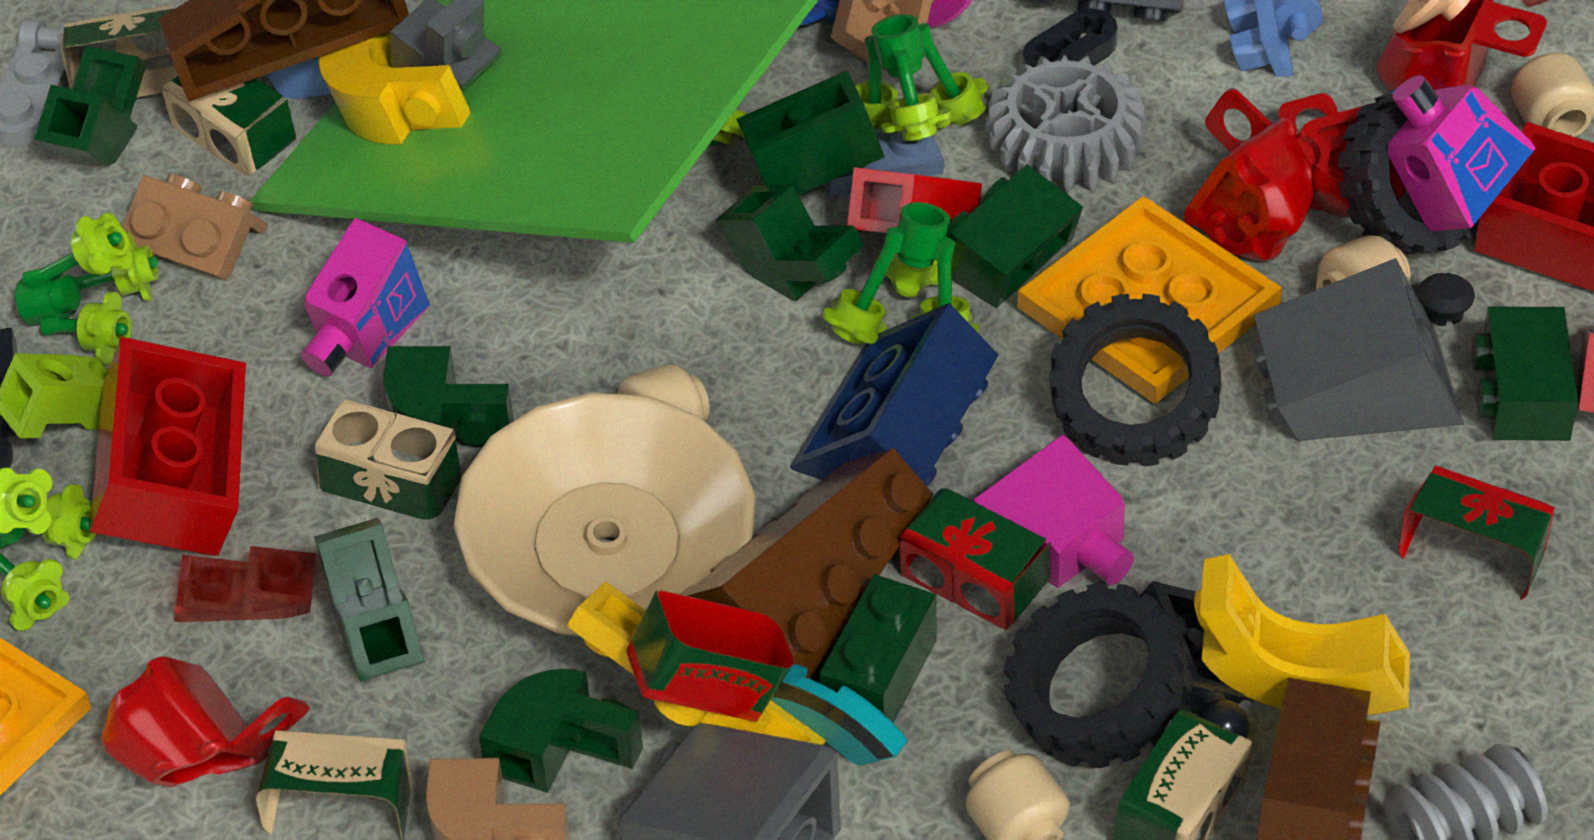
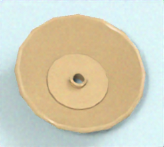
(593, 473)

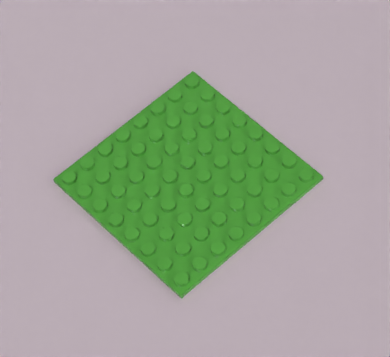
(565, 132)

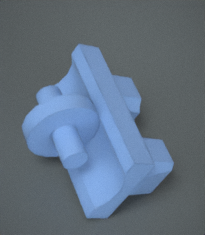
(1276, 23)

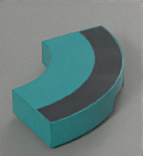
(840, 717)

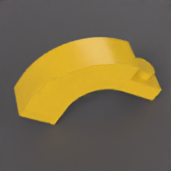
(390, 101)
(1260, 649)

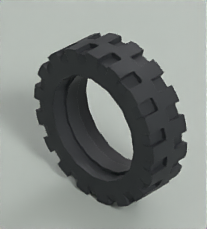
(1369, 185)
(1127, 320)
(1063, 628)

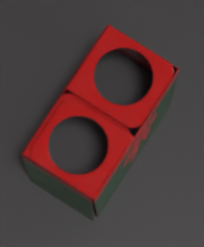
(1483, 511)
(982, 549)
(708, 656)

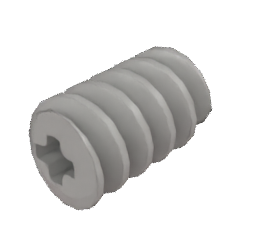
(1468, 798)

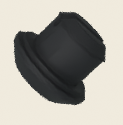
(1446, 297)

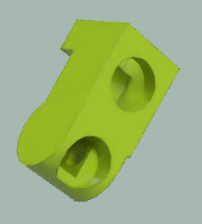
(51, 391)

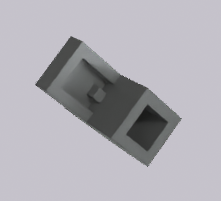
(445, 37)

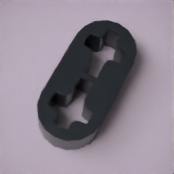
(1066, 38)

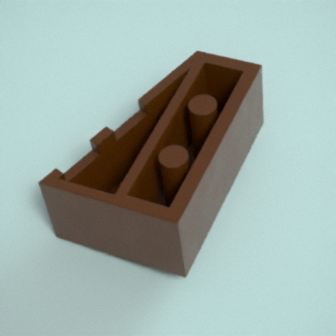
(1319, 764)

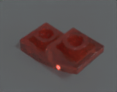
(265, 587)

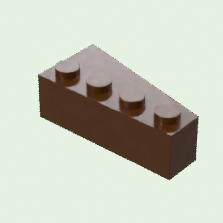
(240, 40)
(821, 553)

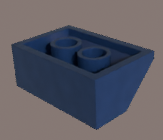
(902, 396)

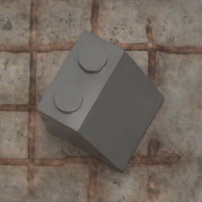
(1355, 359)
(737, 788)

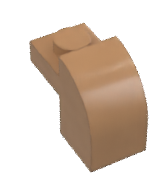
(469, 804)

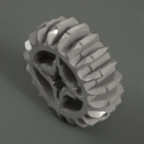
(1067, 121)

